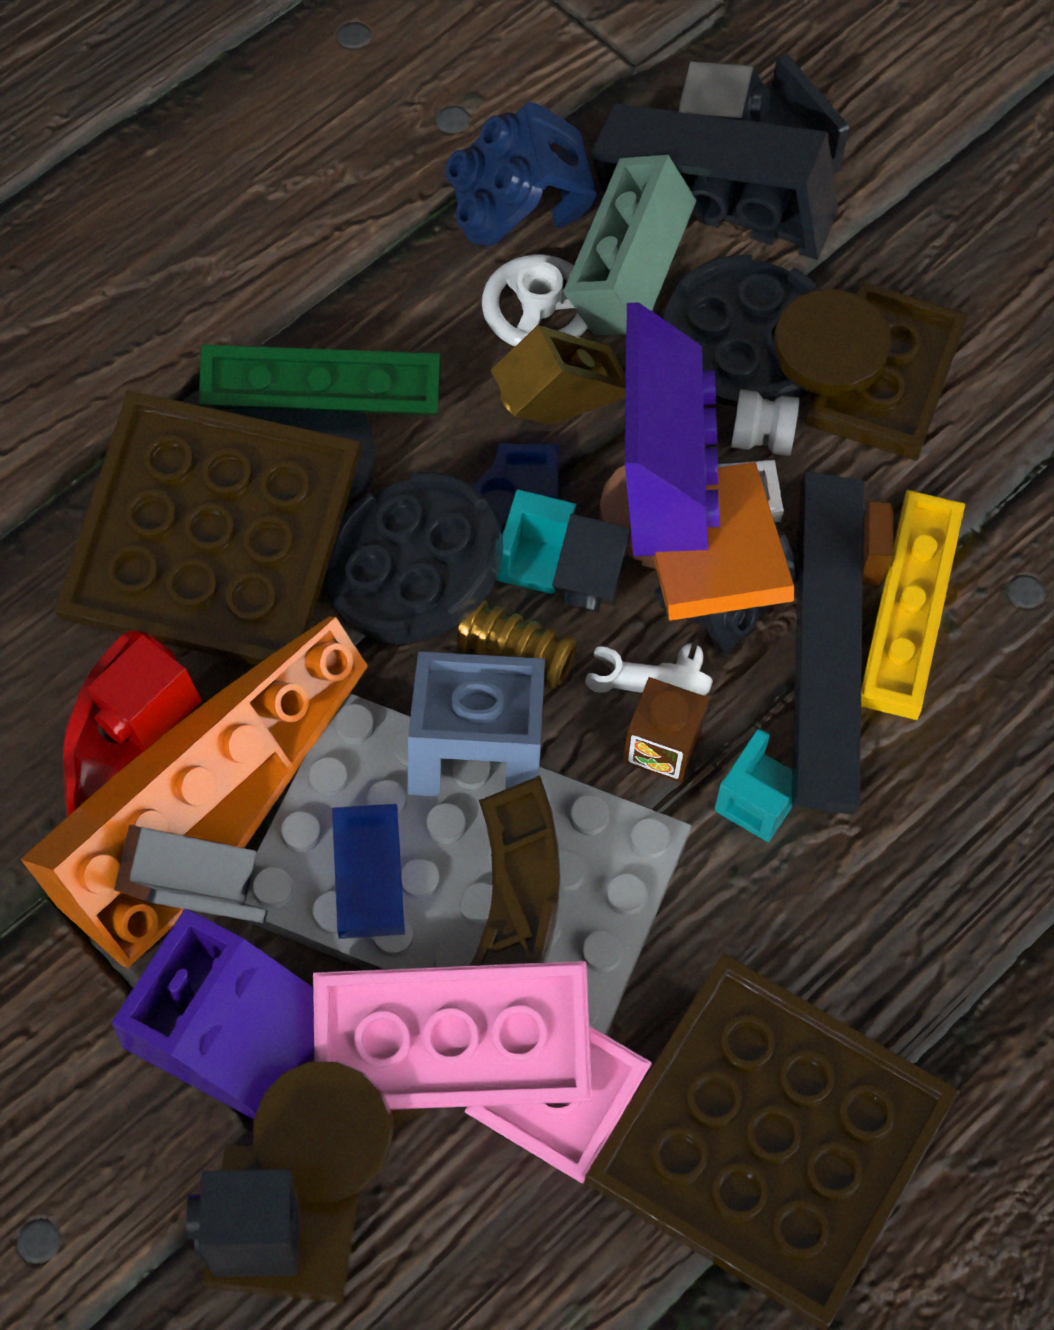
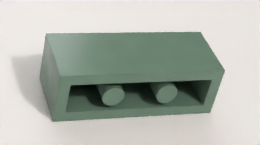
(630, 242)

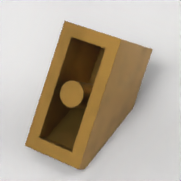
(558, 376)

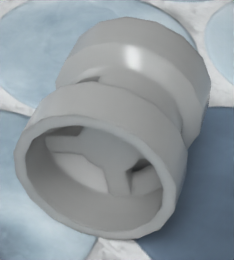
(765, 422)

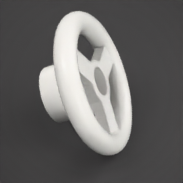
(539, 288)

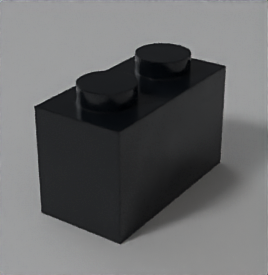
(246, 1223)

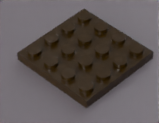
(209, 529)
(772, 1140)

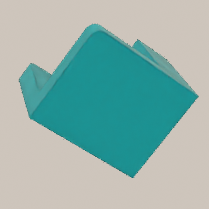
(534, 540)
(756, 790)

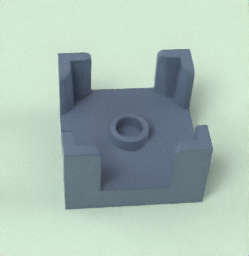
(474, 712)

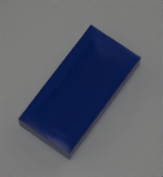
(368, 871)

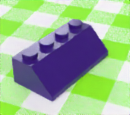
(668, 437)

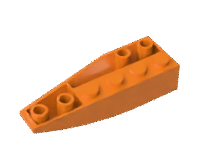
(200, 780)

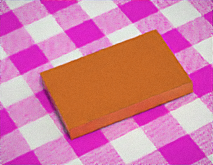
(742, 559)

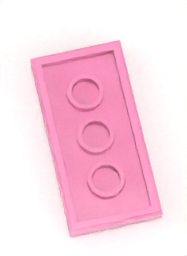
(460, 1032)

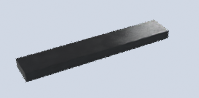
(828, 645)

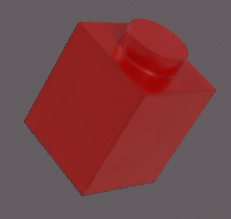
(143, 694)

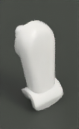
(634, 676)

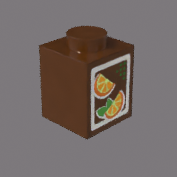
(665, 729)

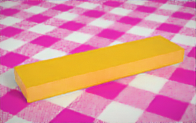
(911, 605)

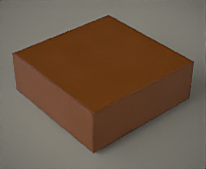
(877, 542)

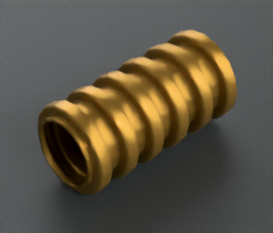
(498, 635)

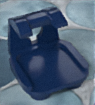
(510, 167)

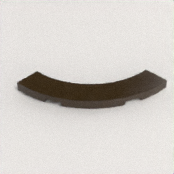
(523, 883)

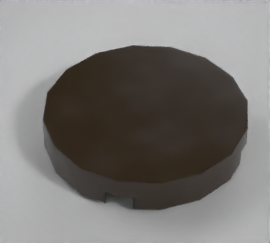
(832, 342)
(325, 1128)

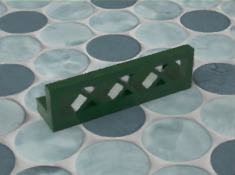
(320, 380)

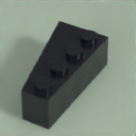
(736, 169)

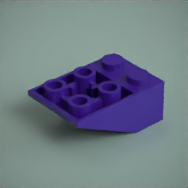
(218, 1014)

